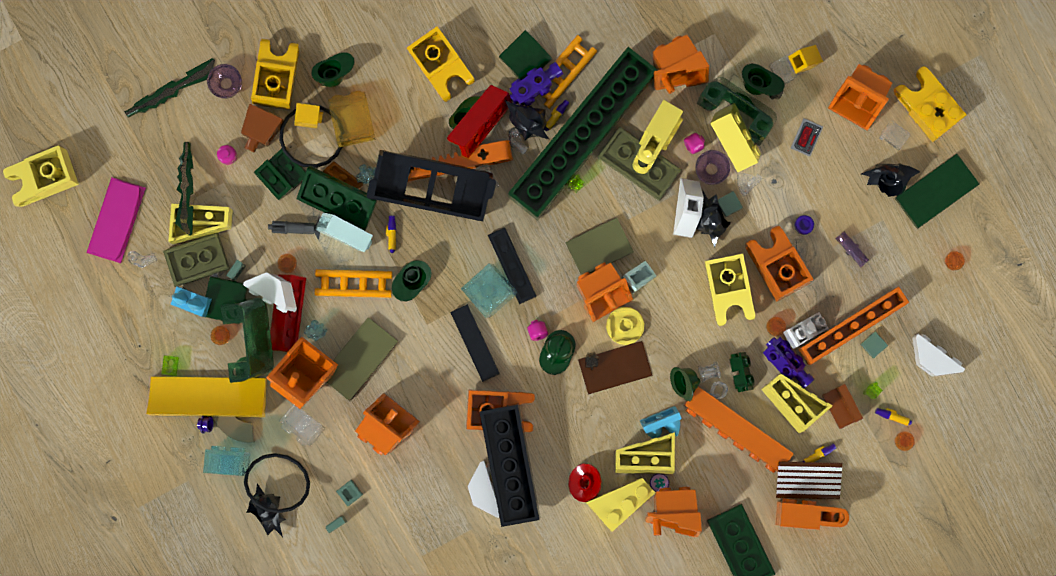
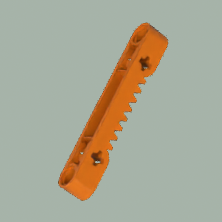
(498, 152)

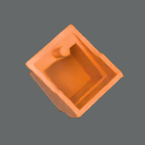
(679, 65)
(861, 96)
(603, 291)
(301, 373)
(385, 425)
(675, 511)

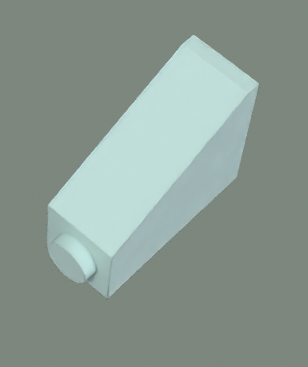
(344, 232)

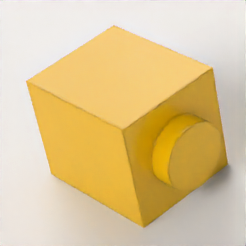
(805, 59)
(308, 115)

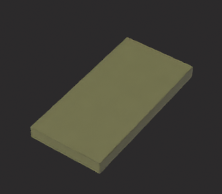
(620, 154)
(360, 358)

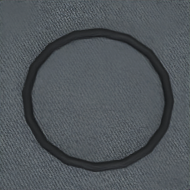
(290, 156)
(273, 509)

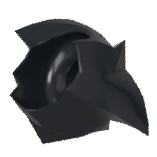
(528, 120)
(891, 177)
(712, 219)
(269, 520)

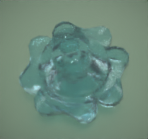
(366, 174)
(315, 330)

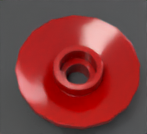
(579, 482)

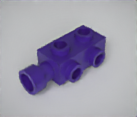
(532, 88)
(784, 361)

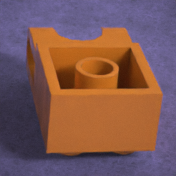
(777, 259)
(479, 398)
(808, 515)

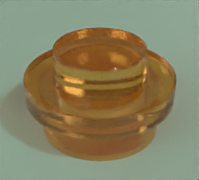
(954, 260)
(287, 263)
(776, 326)
(220, 335)
(904, 441)

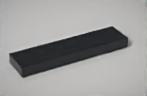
(512, 265)
(475, 343)

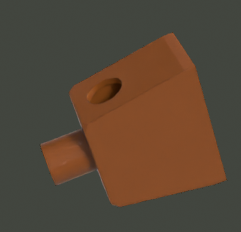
(260, 127)

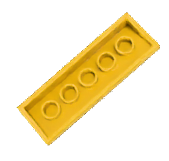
(206, 397)

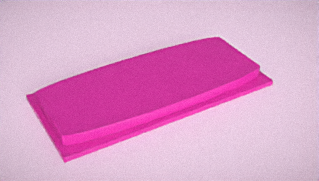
(116, 220)

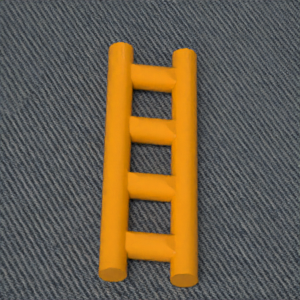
(575, 69)
(345, 274)

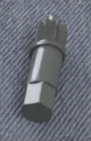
(286, 227)

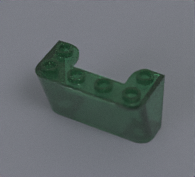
(721, 89)
(257, 337)

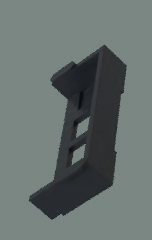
(470, 193)

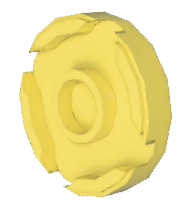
(625, 325)

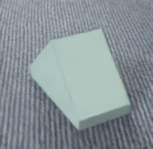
(639, 276)

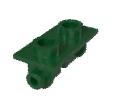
(745, 379)

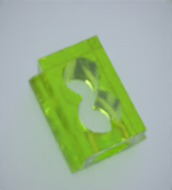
(576, 183)
(165, 366)
(872, 390)

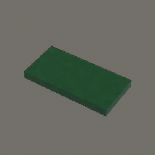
(937, 191)
(336, 198)
(740, 543)

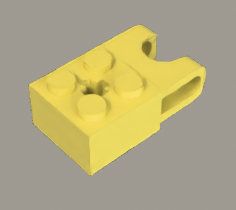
(658, 135)
(38, 177)
(729, 293)

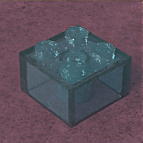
(489, 290)
(225, 462)

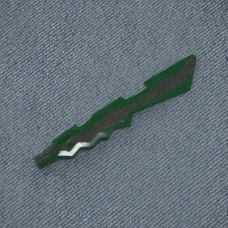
(171, 89)
(185, 212)

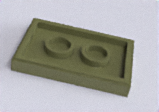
(599, 245)
(196, 259)

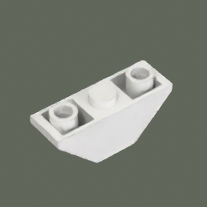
(688, 208)
(273, 290)
(805, 330)
(934, 359)
(482, 490)

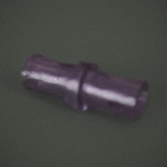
(852, 249)

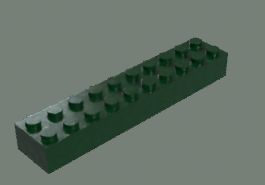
(582, 133)

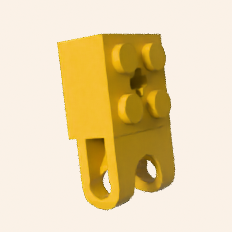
(444, 66)
(275, 70)
(925, 103)

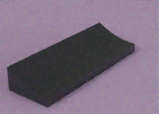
(510, 465)

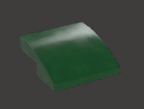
(524, 55)
(280, 174)
(221, 291)

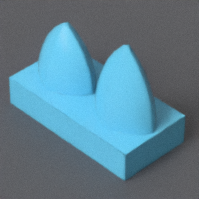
(190, 301)
(669, 418)

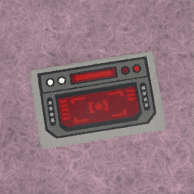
(806, 137)

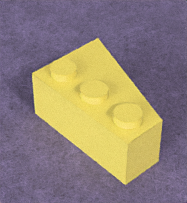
(735, 137)
(206, 221)
(795, 402)
(649, 457)
(620, 503)

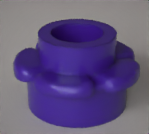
(205, 424)

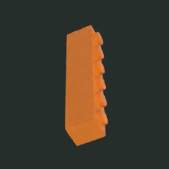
(853, 326)
(738, 429)

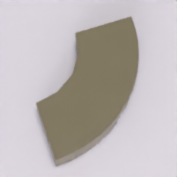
(235, 428)

